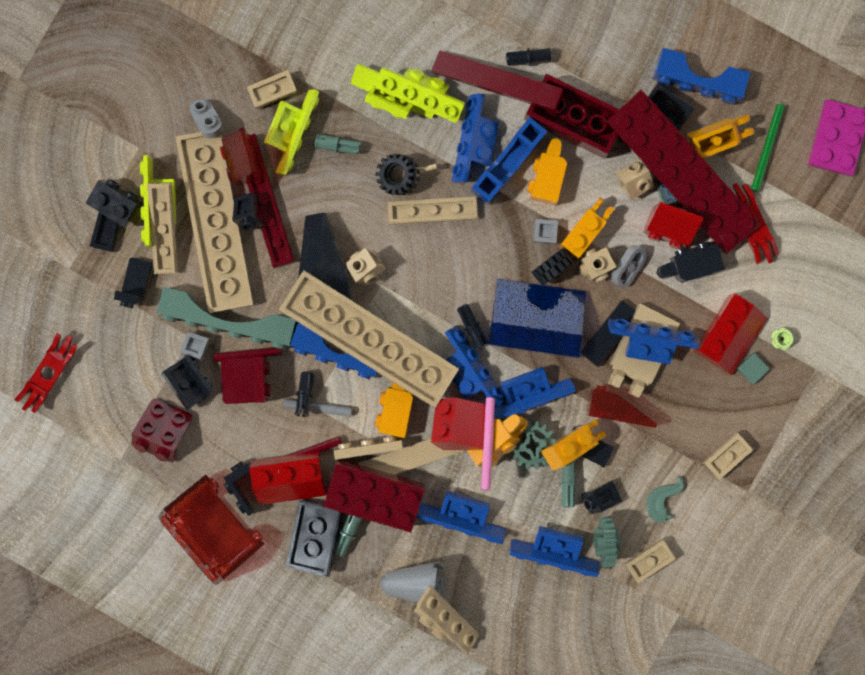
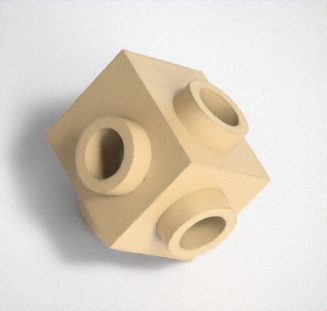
(635, 179)
(604, 262)
(364, 266)

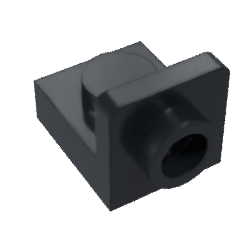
(246, 212)
(601, 498)

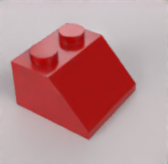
(672, 225)
(458, 424)

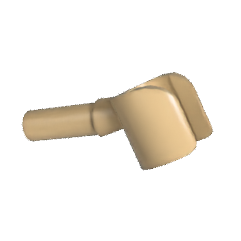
(426, 168)

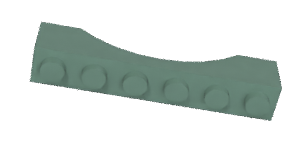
(181, 305)

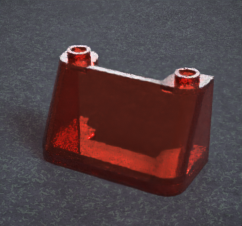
(209, 530)

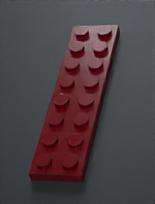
(683, 171)

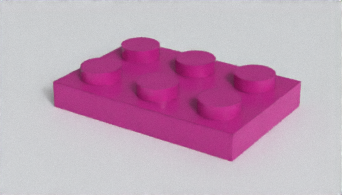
(838, 138)

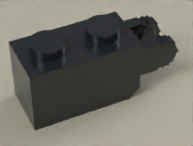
(693, 264)

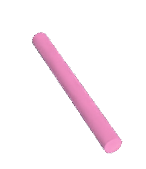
(488, 444)

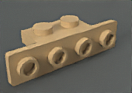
(445, 620)

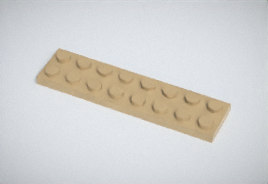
(211, 214)
(368, 339)

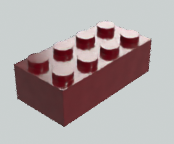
(577, 119)
(374, 495)

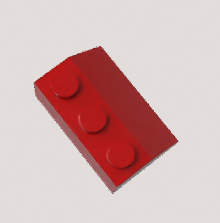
(731, 333)
(287, 478)

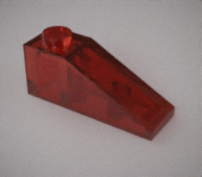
(613, 407)

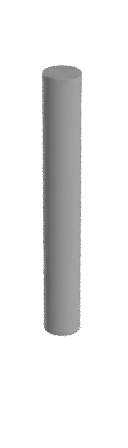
(322, 408)

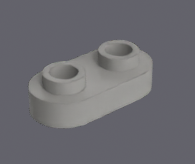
(205, 114)
(628, 266)

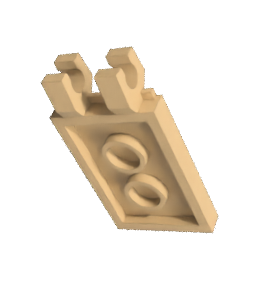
(640, 370)

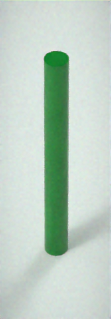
(767, 149)

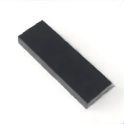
(603, 341)

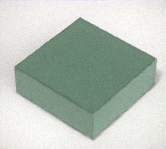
(752, 368)

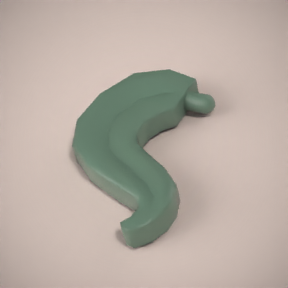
(655, 500)

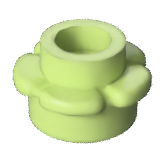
(786, 334)

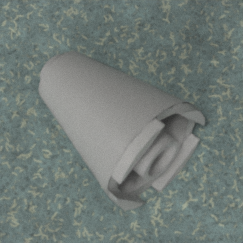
(413, 581)

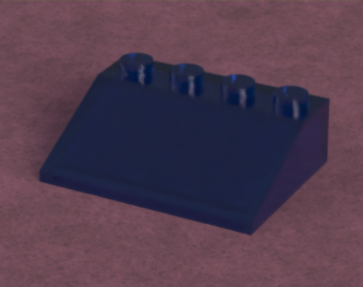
(537, 318)

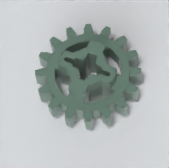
(542, 442)
(606, 542)

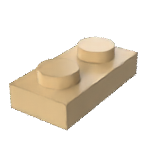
(272, 89)
(727, 456)
(650, 561)

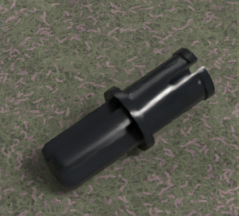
(528, 56)
(471, 326)
(304, 394)

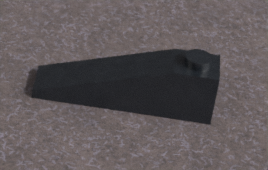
(321, 255)

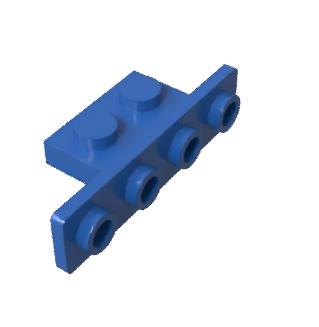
(476, 139)
(652, 342)
(472, 373)
(530, 391)
(463, 515)
(556, 550)

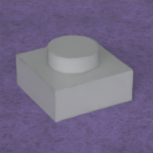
(545, 231)
(194, 346)

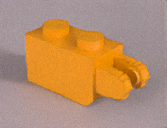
(719, 136)
(549, 175)
(585, 230)
(395, 411)
(504, 439)
(572, 445)

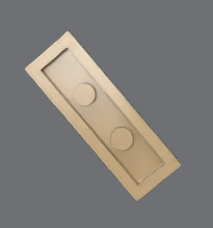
(368, 447)

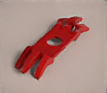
(760, 234)
(37, 382)

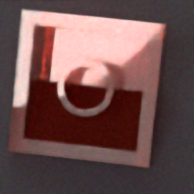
(241, 157)

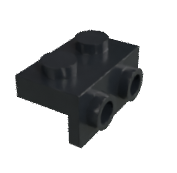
(671, 105)
(113, 201)
(188, 382)

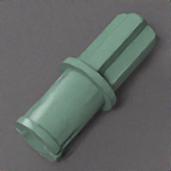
(336, 144)
(568, 485)
(347, 533)

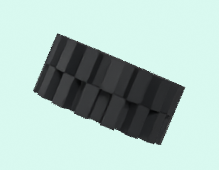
(385, 174)
(552, 266)

